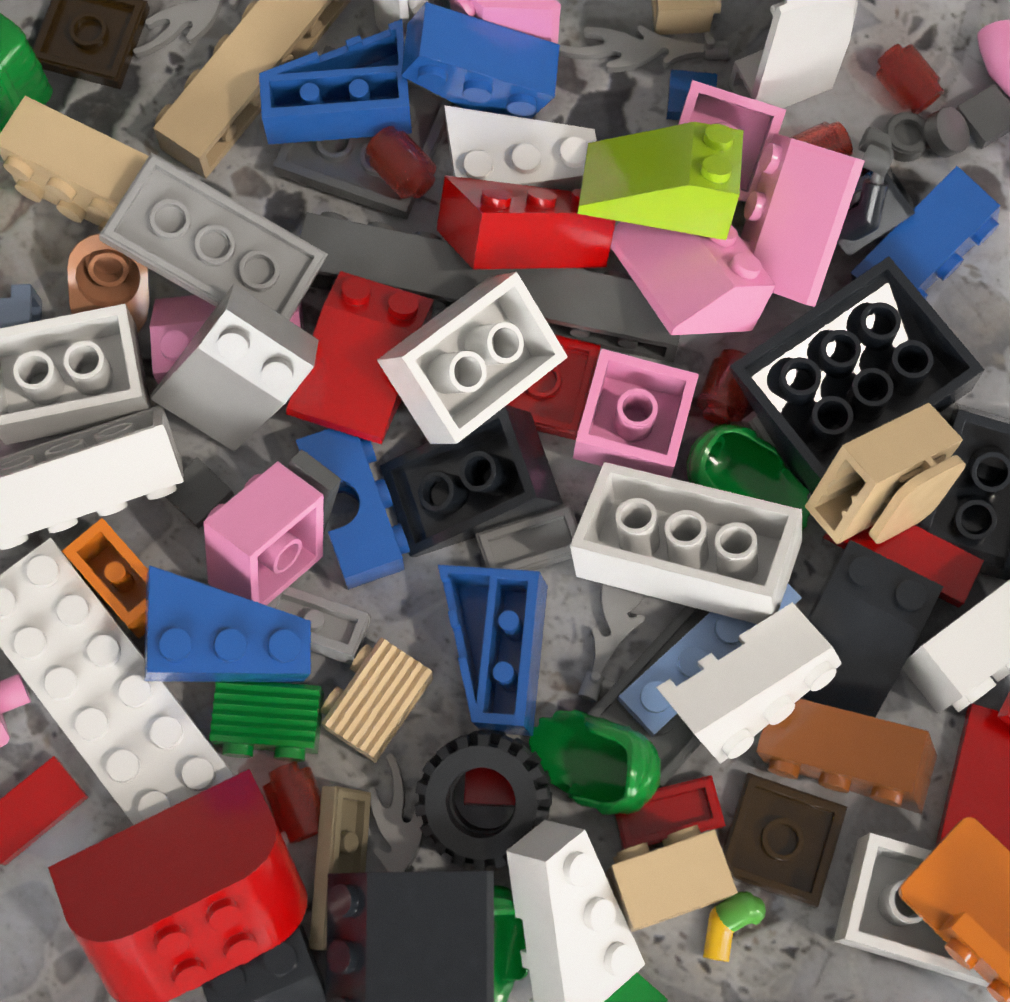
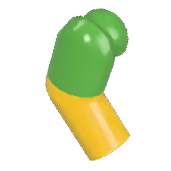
(728, 918)

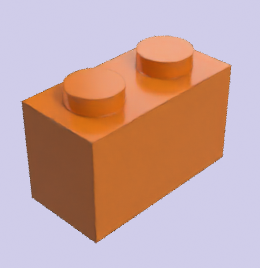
(112, 572)

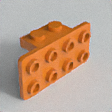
(966, 901)

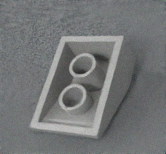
(237, 369)

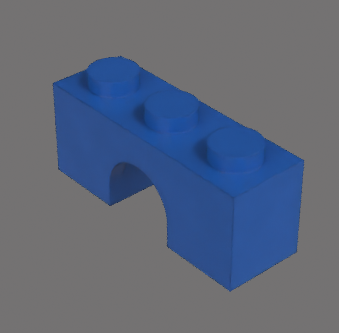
(368, 544)

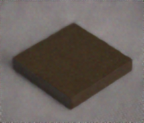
(91, 38)
(782, 839)

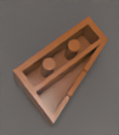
(851, 754)

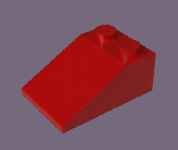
(353, 331)

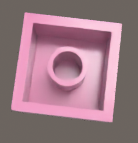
(756, 118)
(635, 414)
(264, 535)

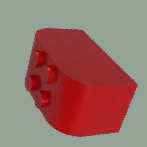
(183, 893)

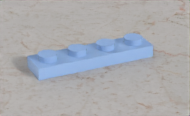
(712, 635)

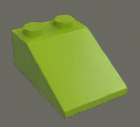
(666, 178)

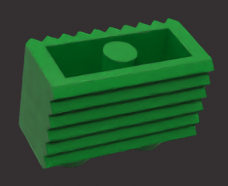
(266, 718)

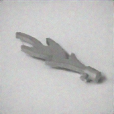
(198, 14)
(637, 52)
(615, 607)
(401, 836)

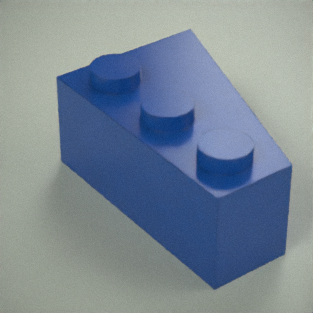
(479, 62)
(339, 92)
(939, 232)
(219, 636)
(498, 642)

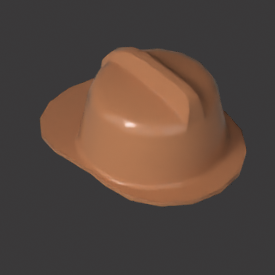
(106, 278)

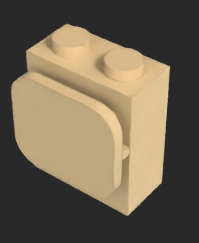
(888, 477)

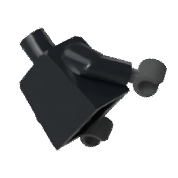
(878, 198)

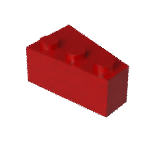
(520, 226)

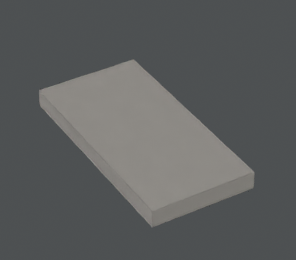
(209, 240)

